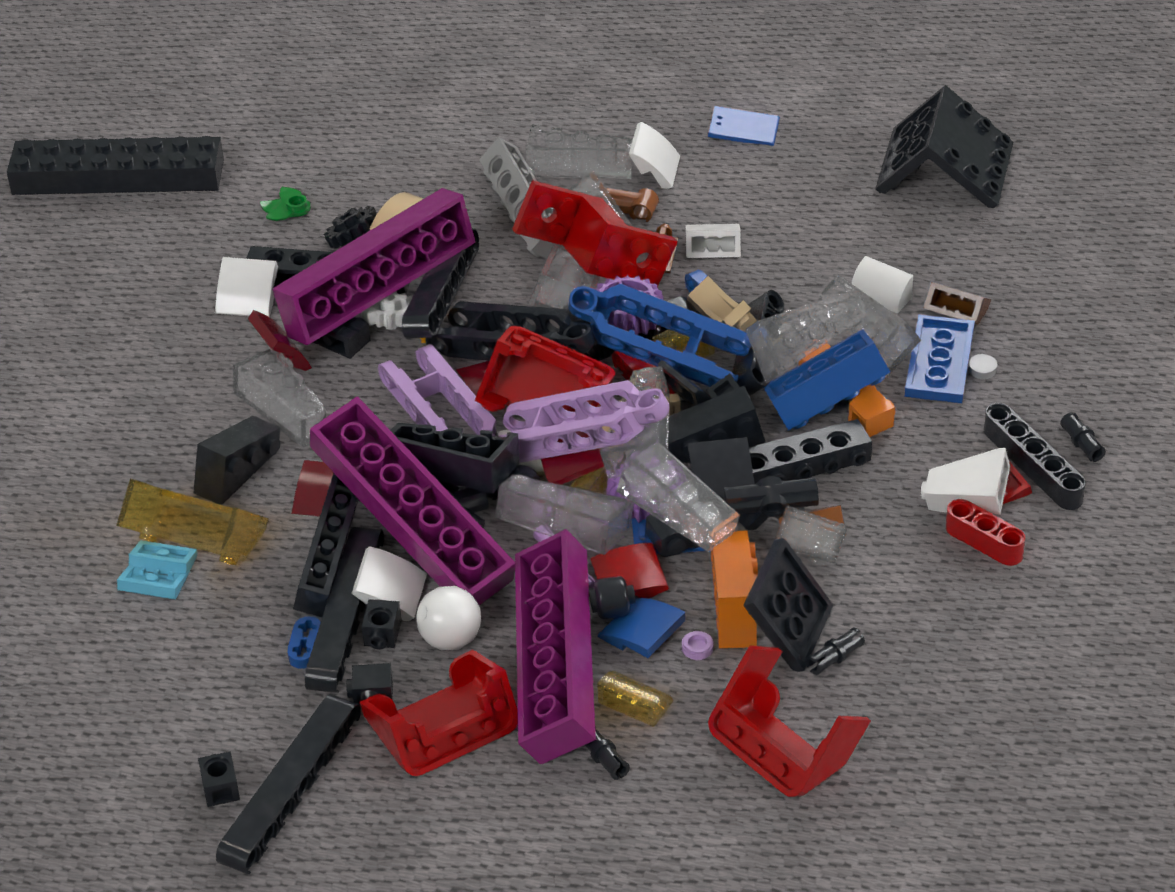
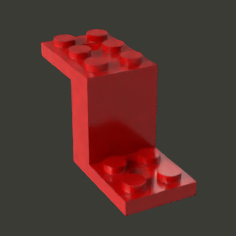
(593, 233)

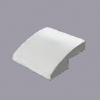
(654, 153)
(245, 286)
(390, 579)

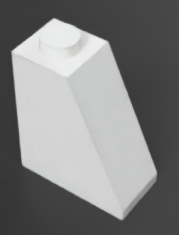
(975, 479)

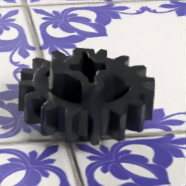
(349, 226)

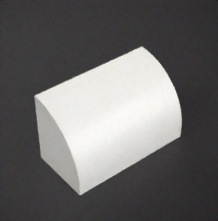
(713, 240)
(884, 283)

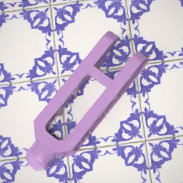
(438, 378)
(549, 421)

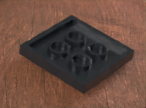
(788, 604)

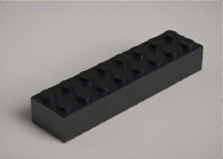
(115, 165)

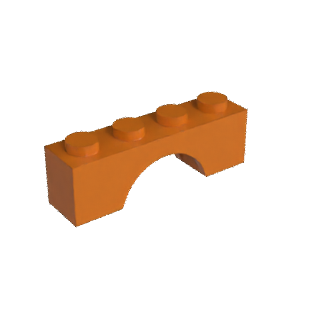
(868, 406)

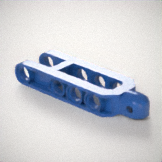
(597, 306)

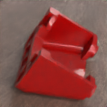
(536, 367)
(449, 722)

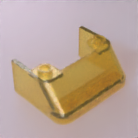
(190, 521)

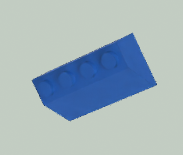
(827, 380)

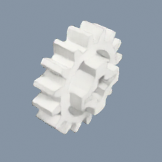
(388, 311)

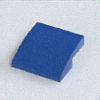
(644, 627)

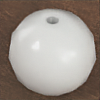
(448, 618)

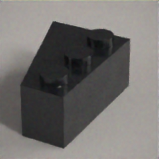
(233, 457)

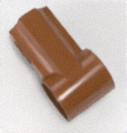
(637, 205)

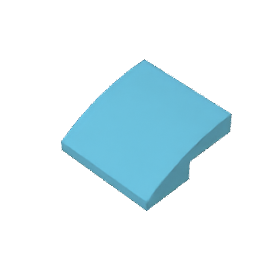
(159, 559)

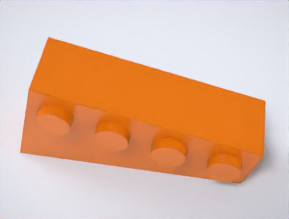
(733, 577)

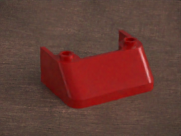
(749, 729)

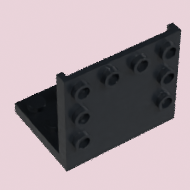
(955, 140)

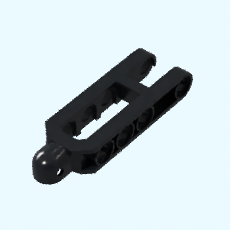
(486, 325)

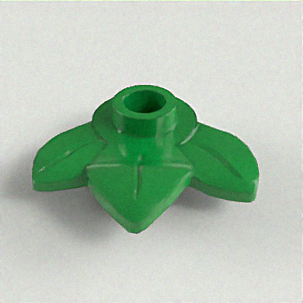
(289, 205)

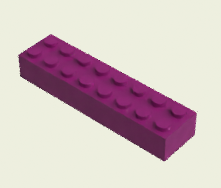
(373, 266)
(410, 502)
(553, 648)

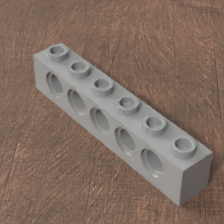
(511, 181)

